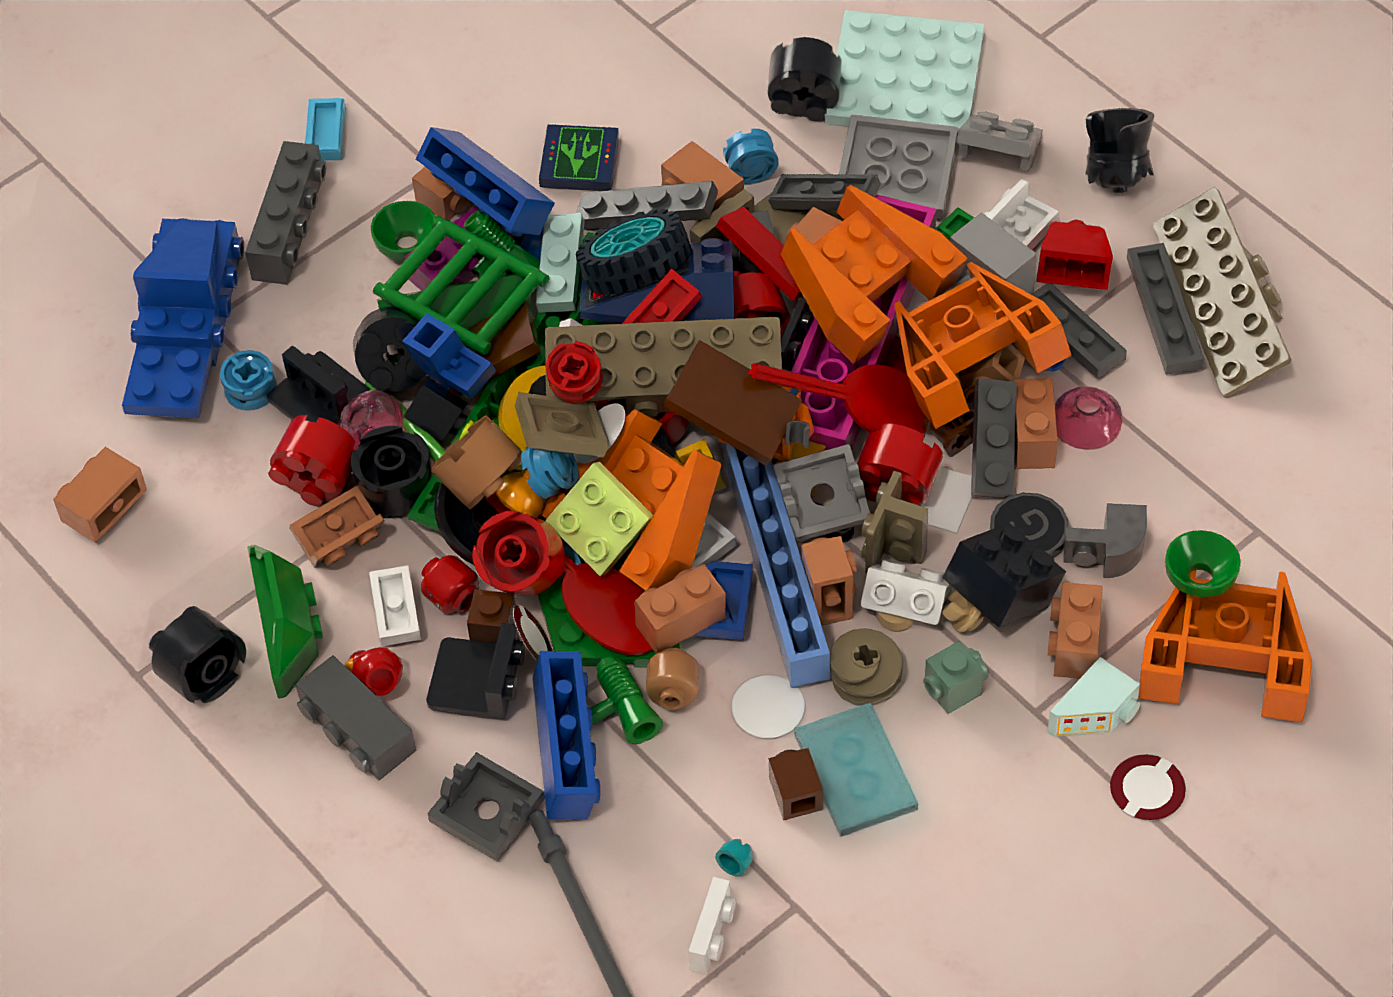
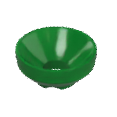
(400, 221)
(1204, 552)

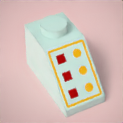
(1096, 702)

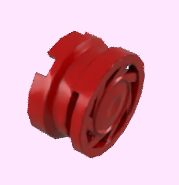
(573, 372)

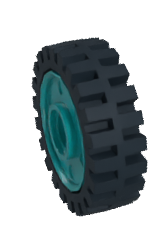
(633, 252)

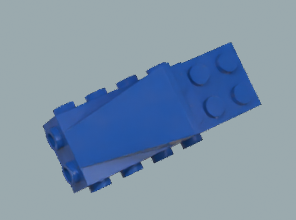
(182, 315)

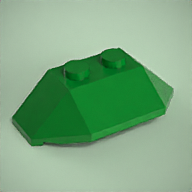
(285, 617)

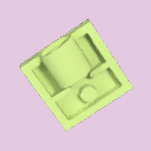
(599, 518)

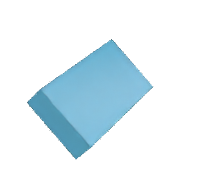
(326, 126)

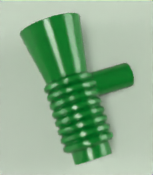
(489, 230)
(625, 697)

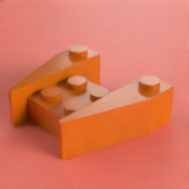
(861, 262)
(968, 327)
(669, 489)
(1235, 630)

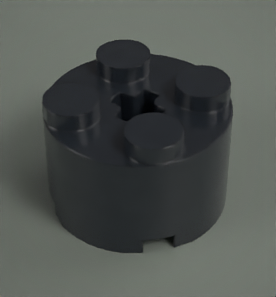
(804, 78)
(373, 360)
(391, 469)
(197, 655)

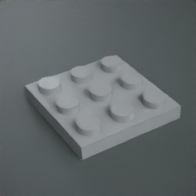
(906, 156)

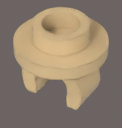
(962, 613)

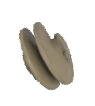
(865, 666)

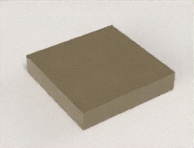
(561, 425)

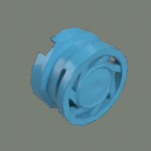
(751, 155)
(247, 378)
(549, 471)

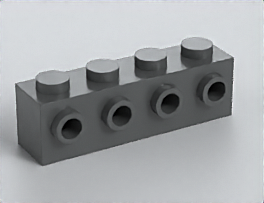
(285, 212)

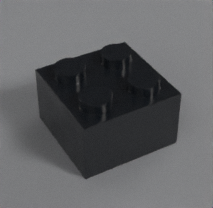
(1004, 574)

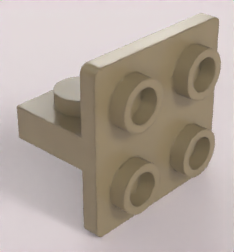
(895, 527)

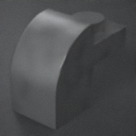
(1116, 546)

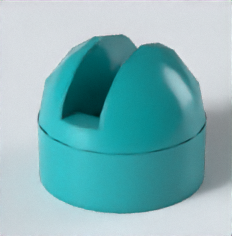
(734, 857)

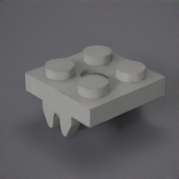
(989, 133)
(830, 467)

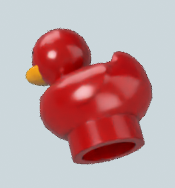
(376, 669)

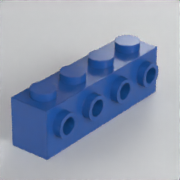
(485, 182)
(564, 736)

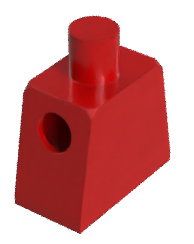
(1075, 256)

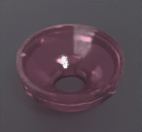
(380, 412)
(1087, 429)

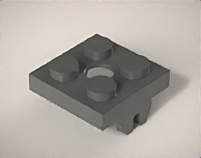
(477, 782)

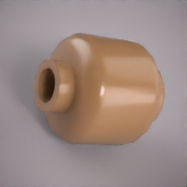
(673, 677)

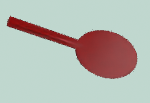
(869, 393)
(599, 604)

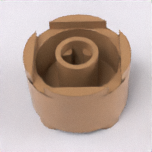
(477, 462)

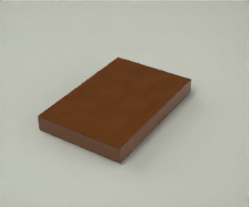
(512, 343)
(730, 404)

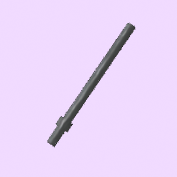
(553, 852)

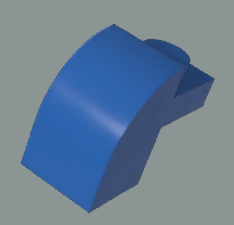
(445, 358)

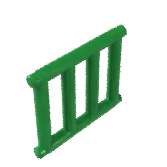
(471, 245)

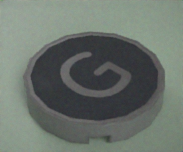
(1037, 517)

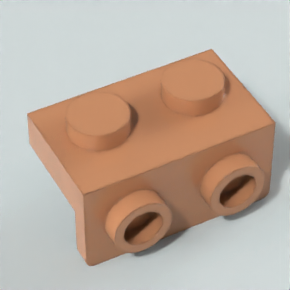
(336, 527)

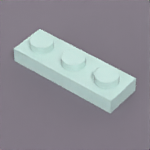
(558, 259)

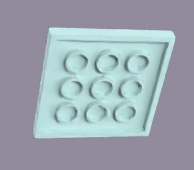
(907, 69)

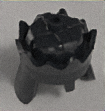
(1118, 147)

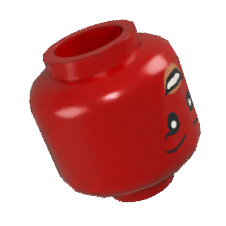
(449, 584)

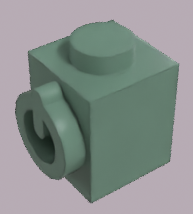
(955, 676)

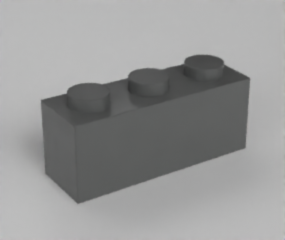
(355, 718)

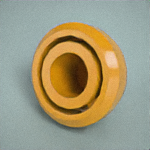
(518, 495)

